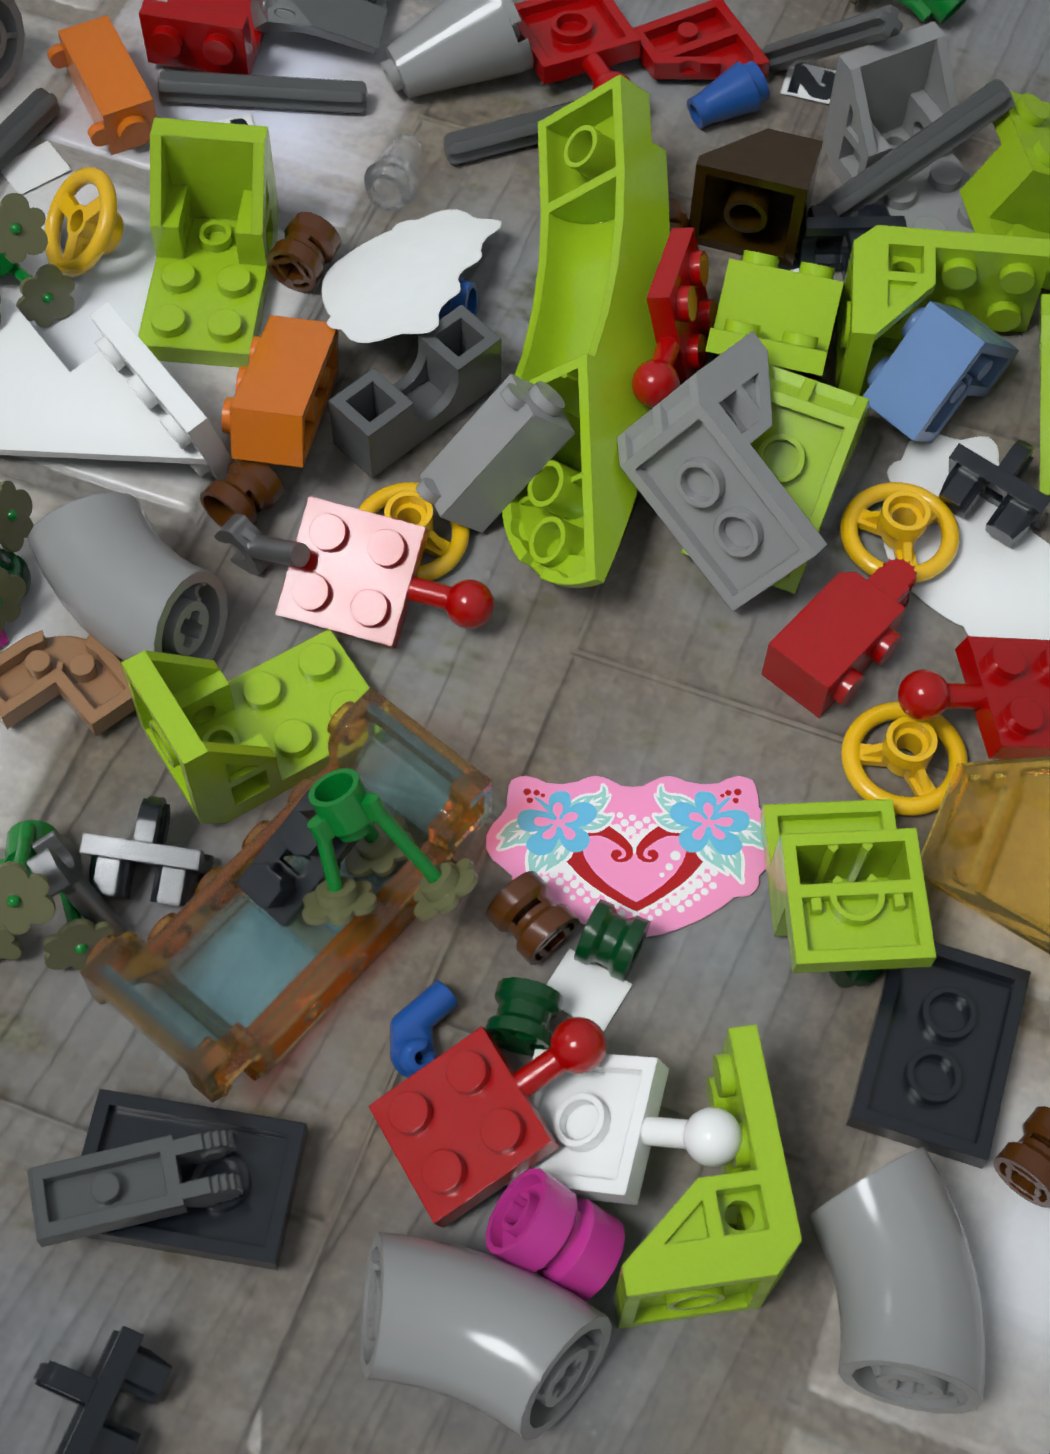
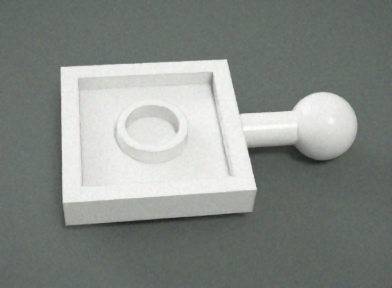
(612, 1120)

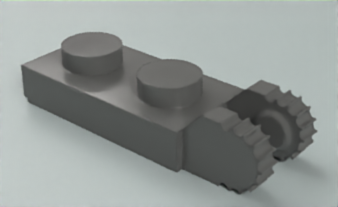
(127, 1186)

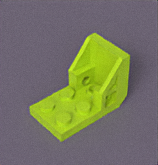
(211, 240)
(906, 268)
(809, 445)
(243, 736)
(694, 1256)

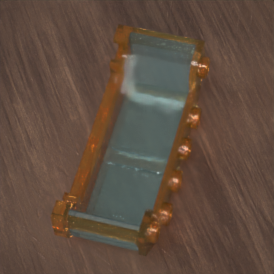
(233, 986)

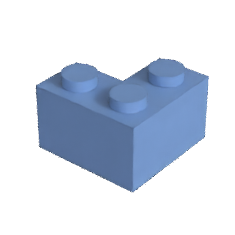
(934, 369)

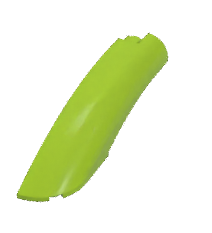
(590, 324)

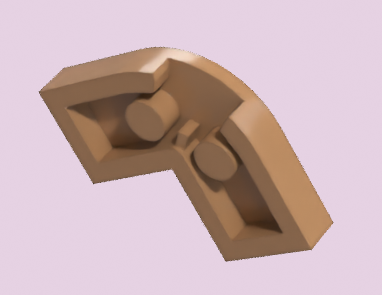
(67, 666)

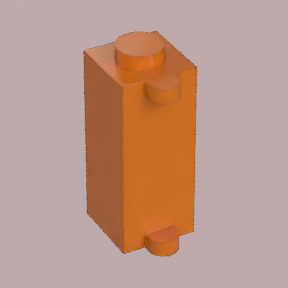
(106, 84)

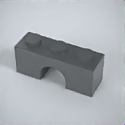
(385, 420)

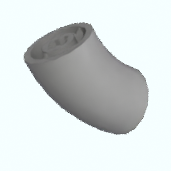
(127, 580)
(905, 1289)
(477, 1331)

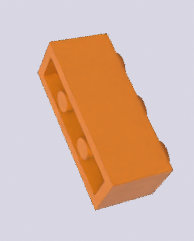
(282, 391)

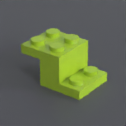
(1013, 185)
(783, 307)
(846, 886)

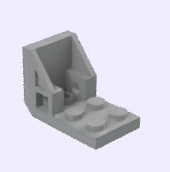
(882, 100)
(710, 483)

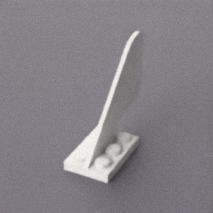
(106, 408)

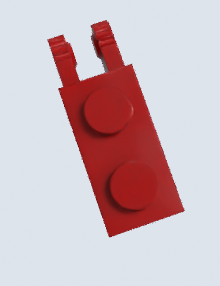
(839, 636)

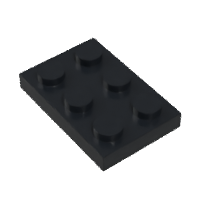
(941, 1054)
(266, 1157)

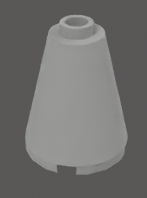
(458, 47)

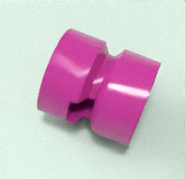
(555, 1234)

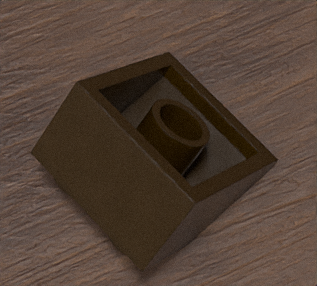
(755, 194)

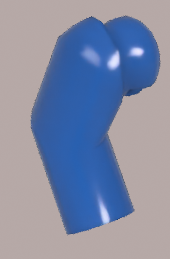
(413, 1028)

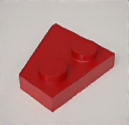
(697, 43)

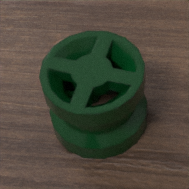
(612, 940)
(524, 1015)

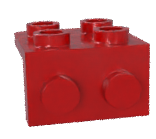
(201, 34)

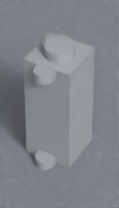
(496, 453)

